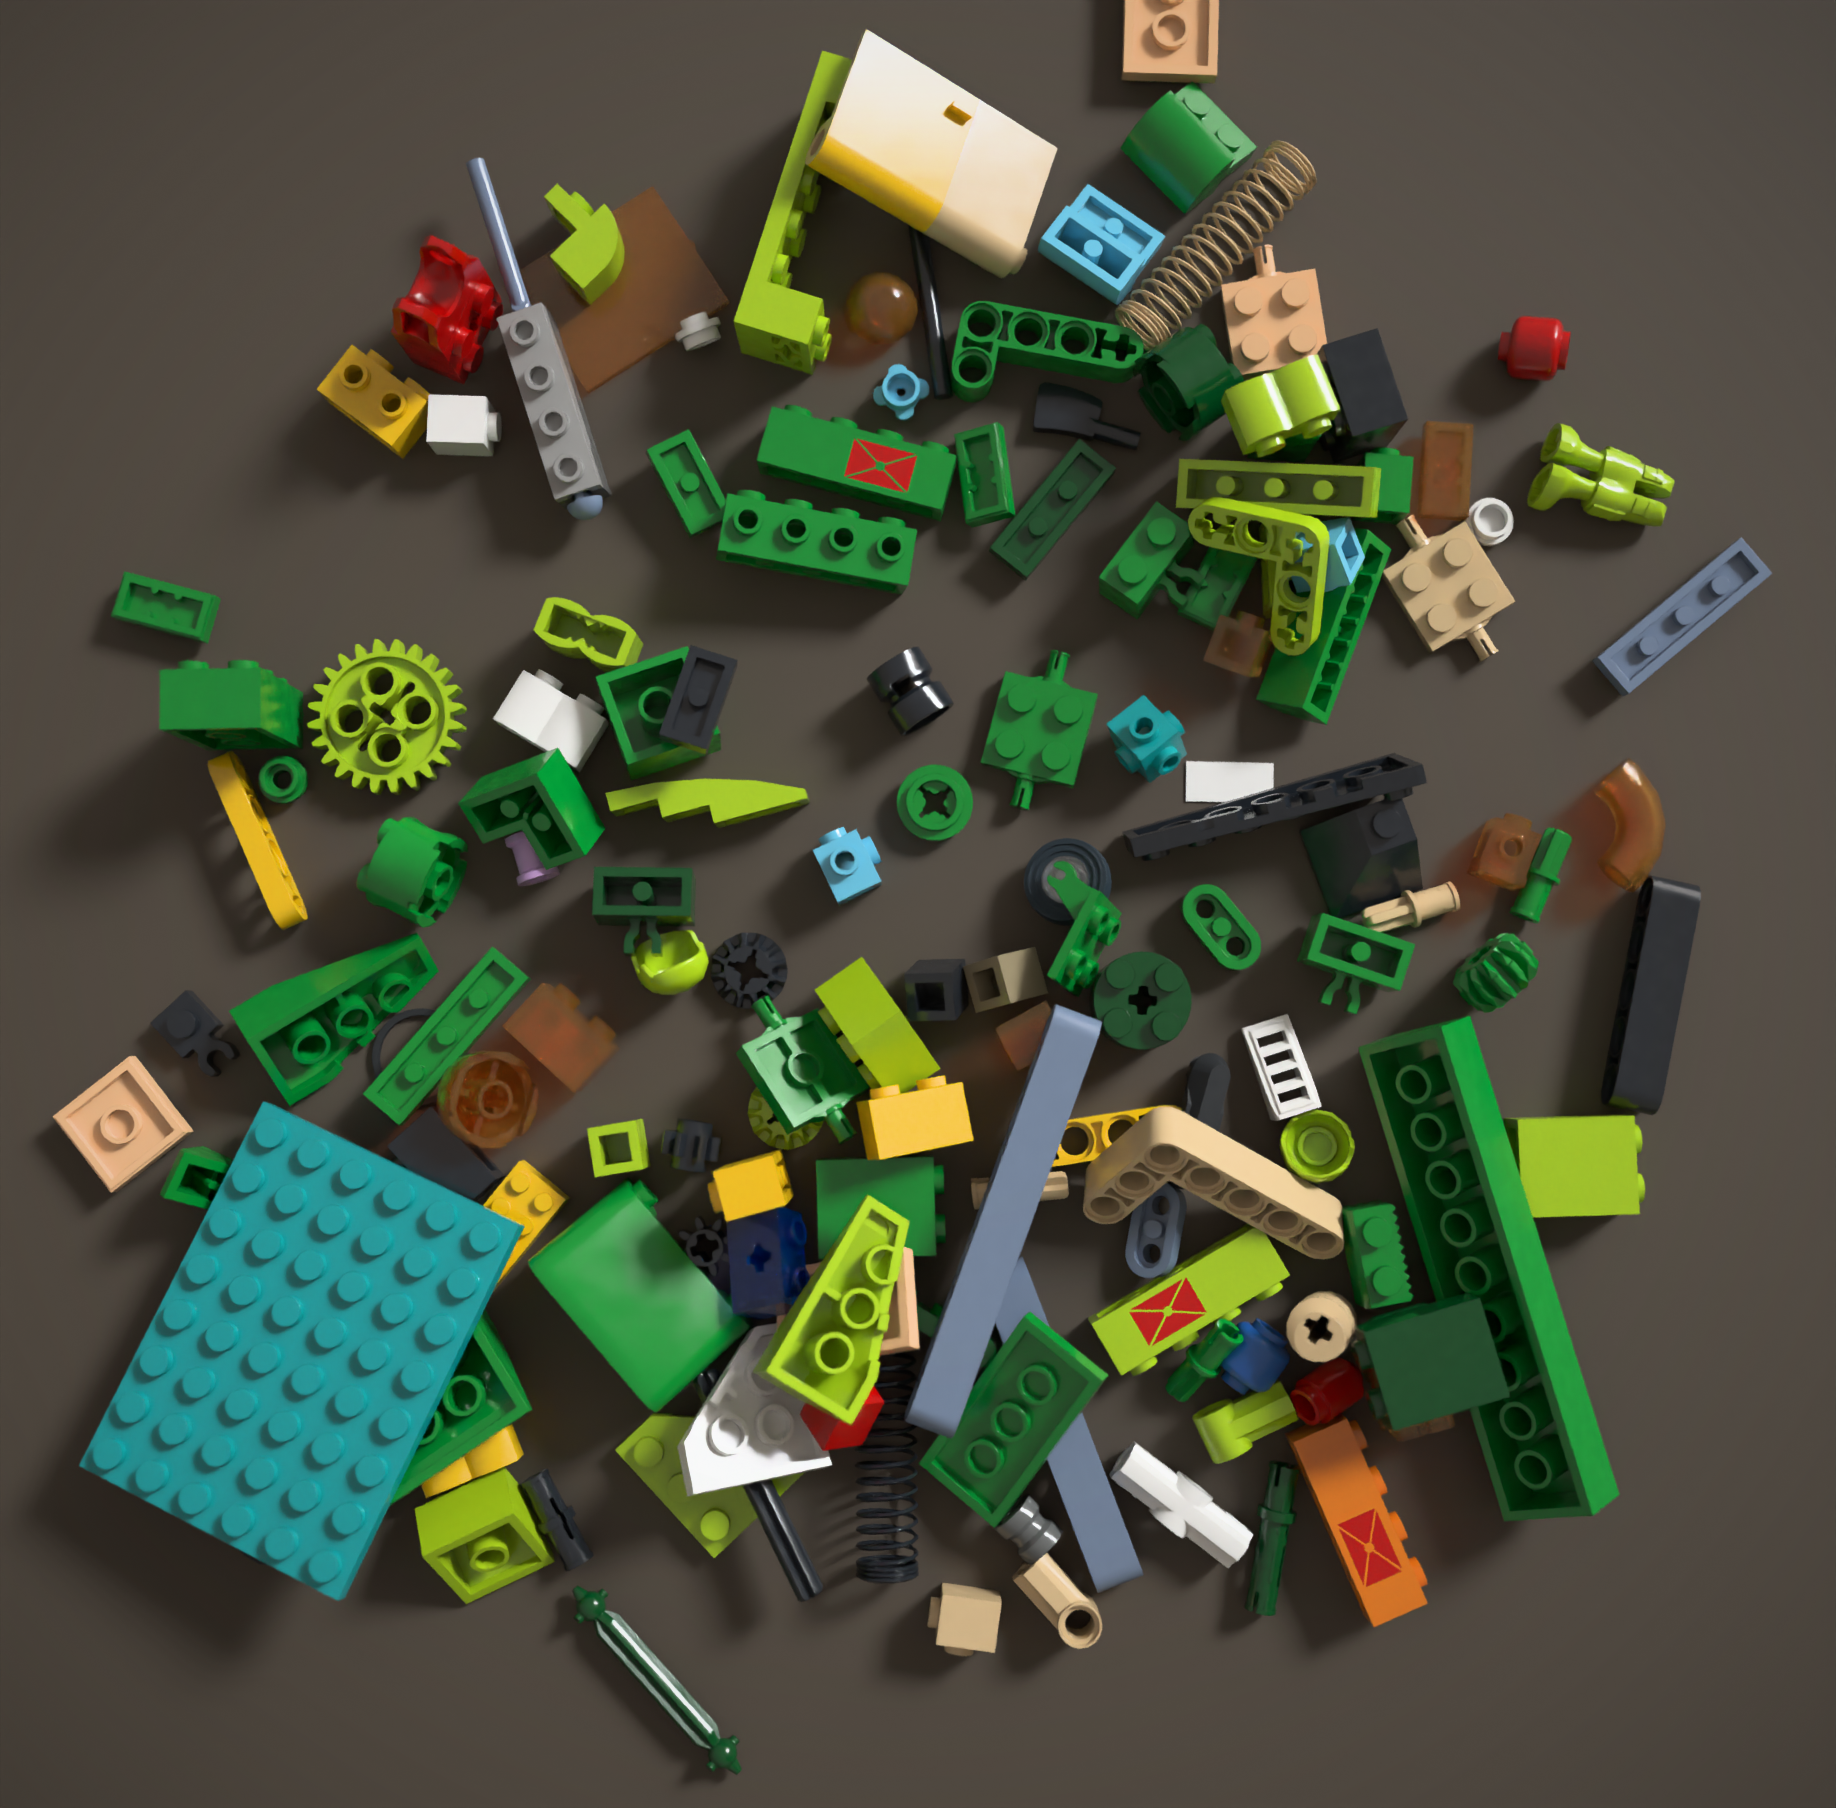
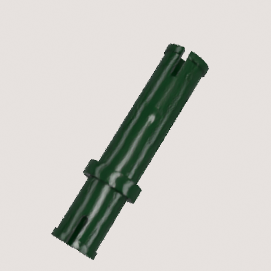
(1272, 1537)

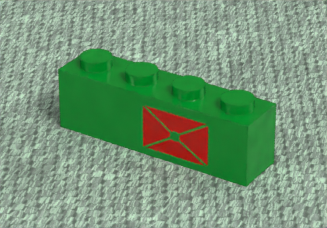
(856, 462)

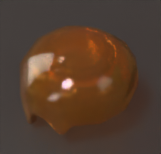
(880, 308)

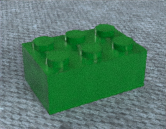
(230, 707)

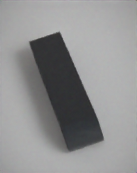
(1650, 995)

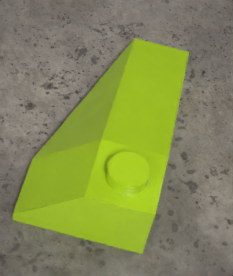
(836, 1327)

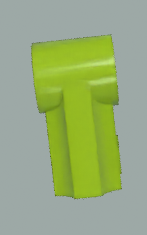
(1233, 1425)

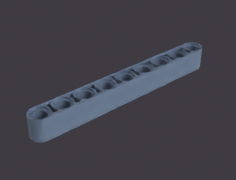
(1002, 1221)

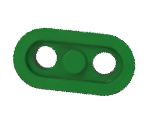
(1222, 925)

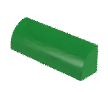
(1310, 682)

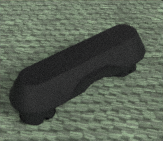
(1206, 1091)

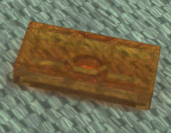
(1445, 471)

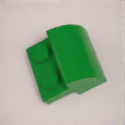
(1187, 146)

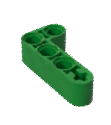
(1045, 354)

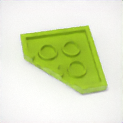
(710, 1517)

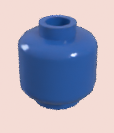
(1257, 1359)

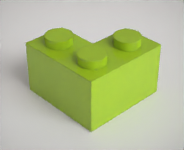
(874, 1029)

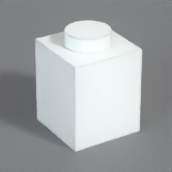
(462, 425)

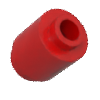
(1327, 1391)

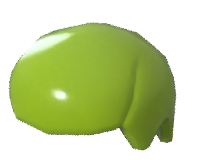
(679, 968)
(1317, 1146)

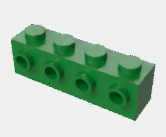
(816, 542)

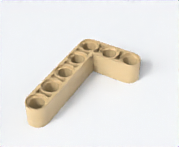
(1205, 1162)

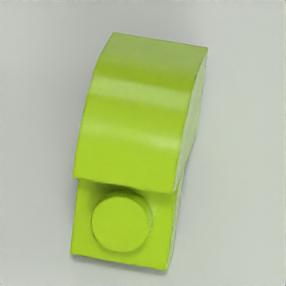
(593, 252)

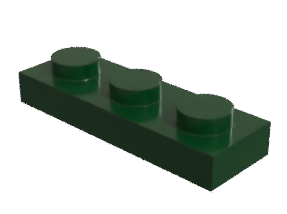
(1052, 509)

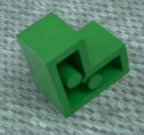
(542, 802)

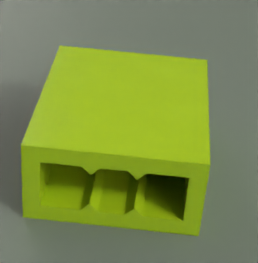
(1578, 1164)

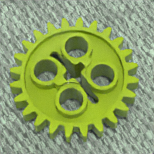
(354, 690)

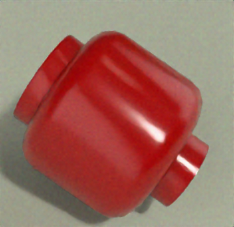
(1535, 348)

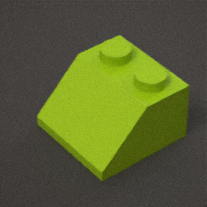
(482, 1535)

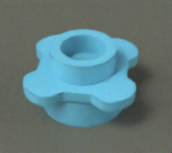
(901, 378)

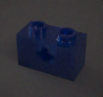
(767, 1262)

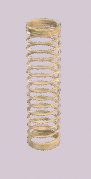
(1276, 173)

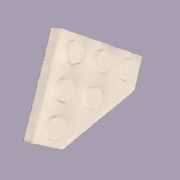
(747, 1428)

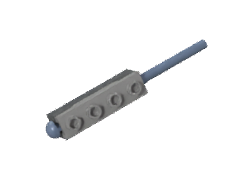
(543, 375)

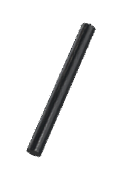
(931, 314)

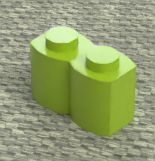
(1281, 406)
(578, 635)

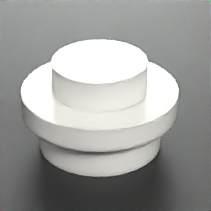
(698, 331)
(1490, 521)

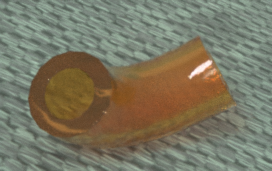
(1638, 825)

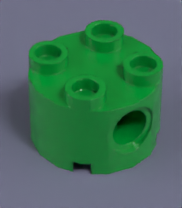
(414, 870)

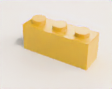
(751, 1185)

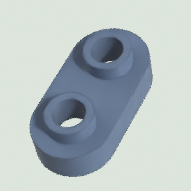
(1153, 1228)

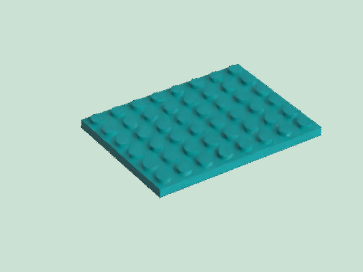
(302, 1349)

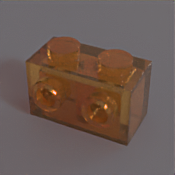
(562, 1036)

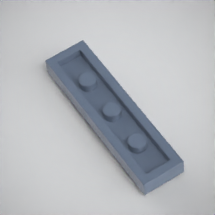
(1682, 617)

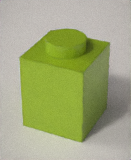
(618, 1147)

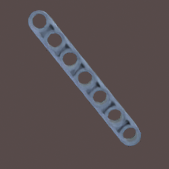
(1078, 1467)

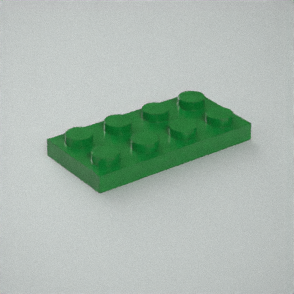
(1014, 1419)

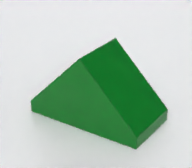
(196, 1176)

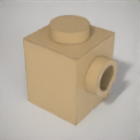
(965, 1618)

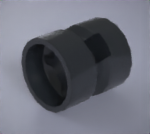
(920, 704)

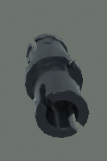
(556, 1520)

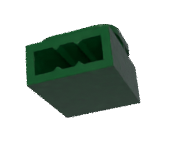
(1428, 1361)

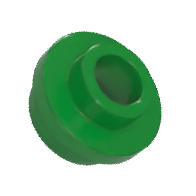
(269, 779)

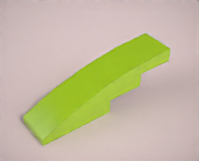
(726, 799)

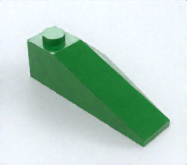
(320, 1017)

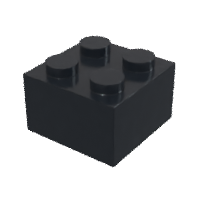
(1366, 394)

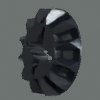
(739, 949)

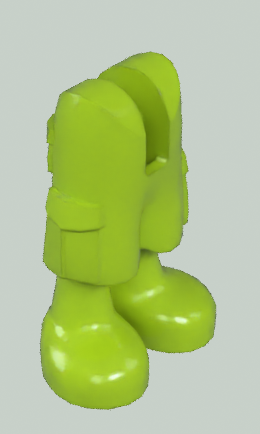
(1612, 485)

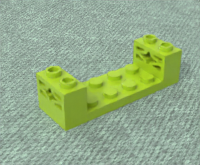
(771, 317)

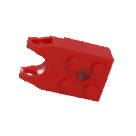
(447, 311)

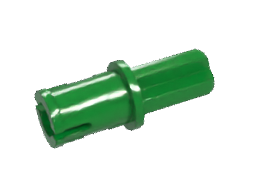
(1542, 875)
(1204, 1360)

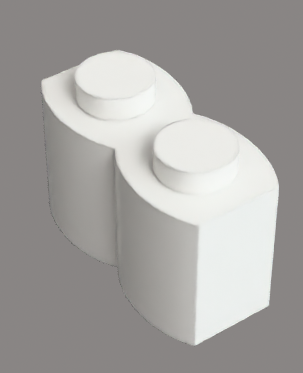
(552, 719)

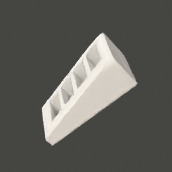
(1303, 1079)

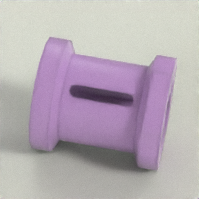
(528, 862)

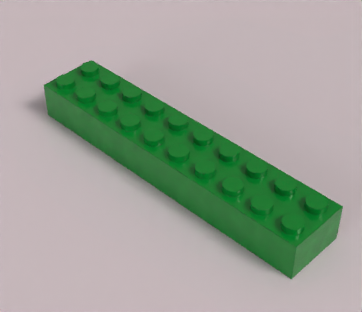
(1485, 1243)

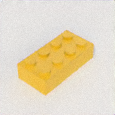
(529, 1200)

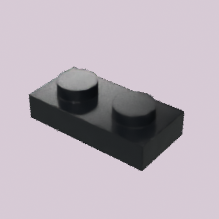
(698, 699)

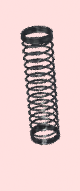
(888, 1567)

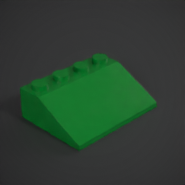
(476, 1406)

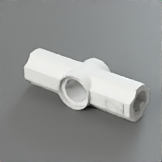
(1181, 1505)

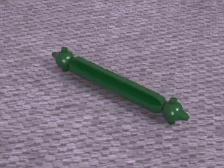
(656, 1680)

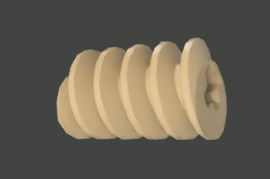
(1303, 1322)

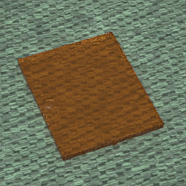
(643, 307)

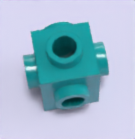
(1147, 739)

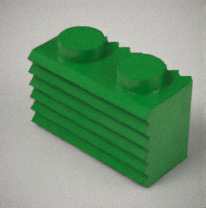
(1375, 1254)

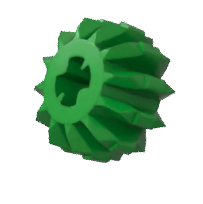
(1496, 972)

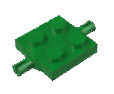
(1039, 729)
(802, 1071)

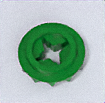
(934, 780)

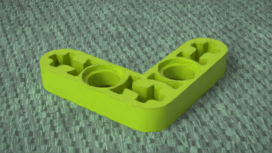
(1281, 548)

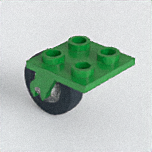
(1071, 886)

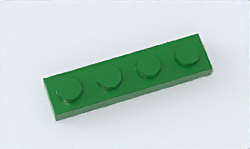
(446, 1036)

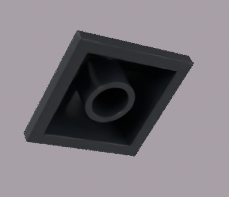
(1364, 856)

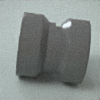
(1029, 1529)

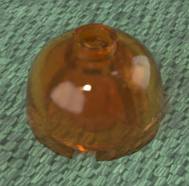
(487, 1098)

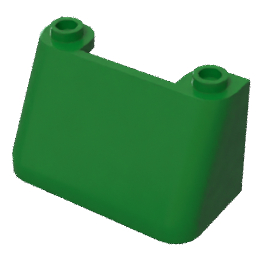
(638, 1294)

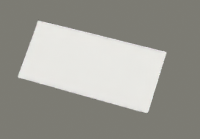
(1226, 780)

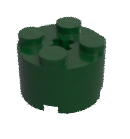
(1186, 381)
(1160, 981)

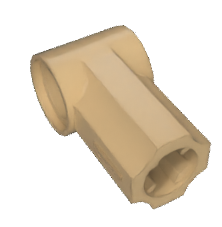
(1058, 1597)

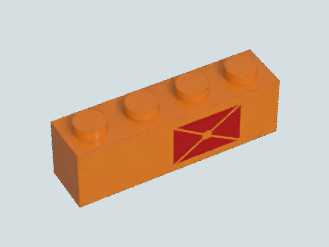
(1357, 1518)

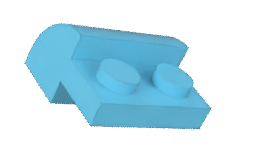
(1101, 244)

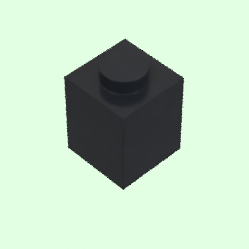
(936, 990)

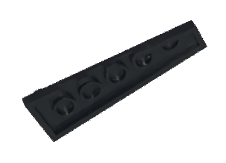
(1386, 776)

